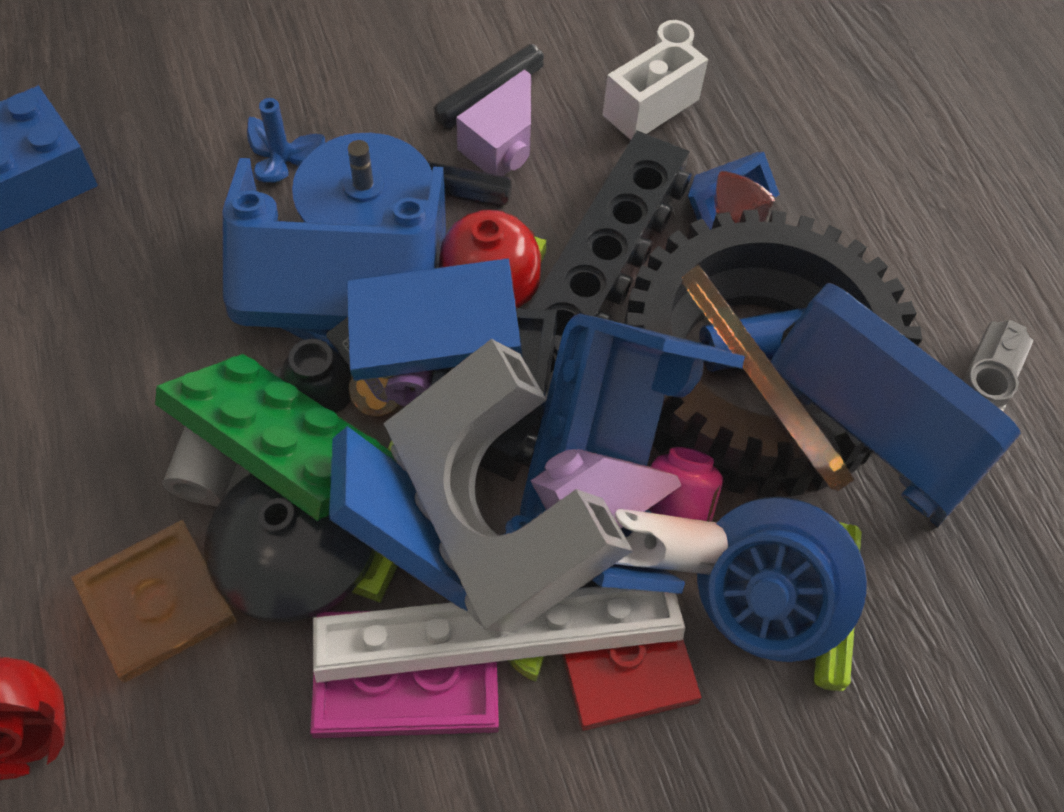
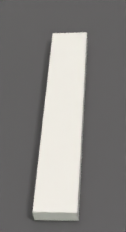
(450, 637)

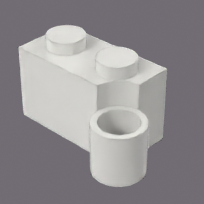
(656, 82)

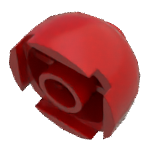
(495, 236)
(29, 717)

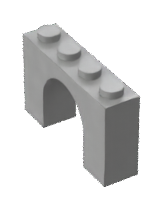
(441, 446)

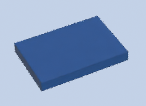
(429, 318)
(378, 506)

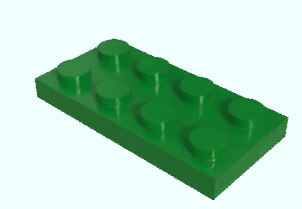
(261, 427)

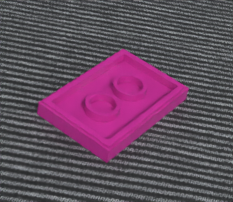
(407, 702)

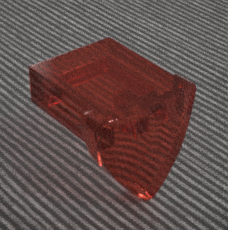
(738, 193)

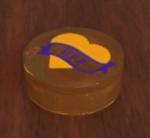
(370, 396)

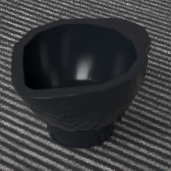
(318, 373)

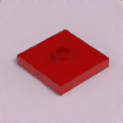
(630, 682)

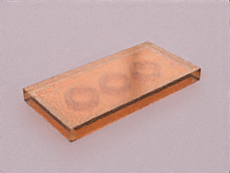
(768, 380)

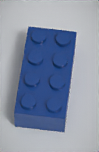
(37, 158)

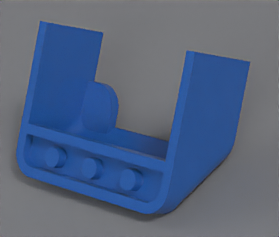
(300, 270)
(894, 401)
(609, 403)

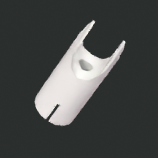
(671, 542)

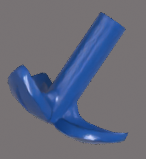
(269, 140)

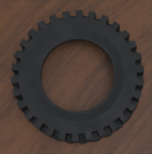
(765, 267)

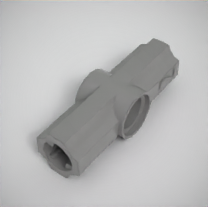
(999, 361)

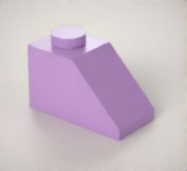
(498, 127)
(615, 480)

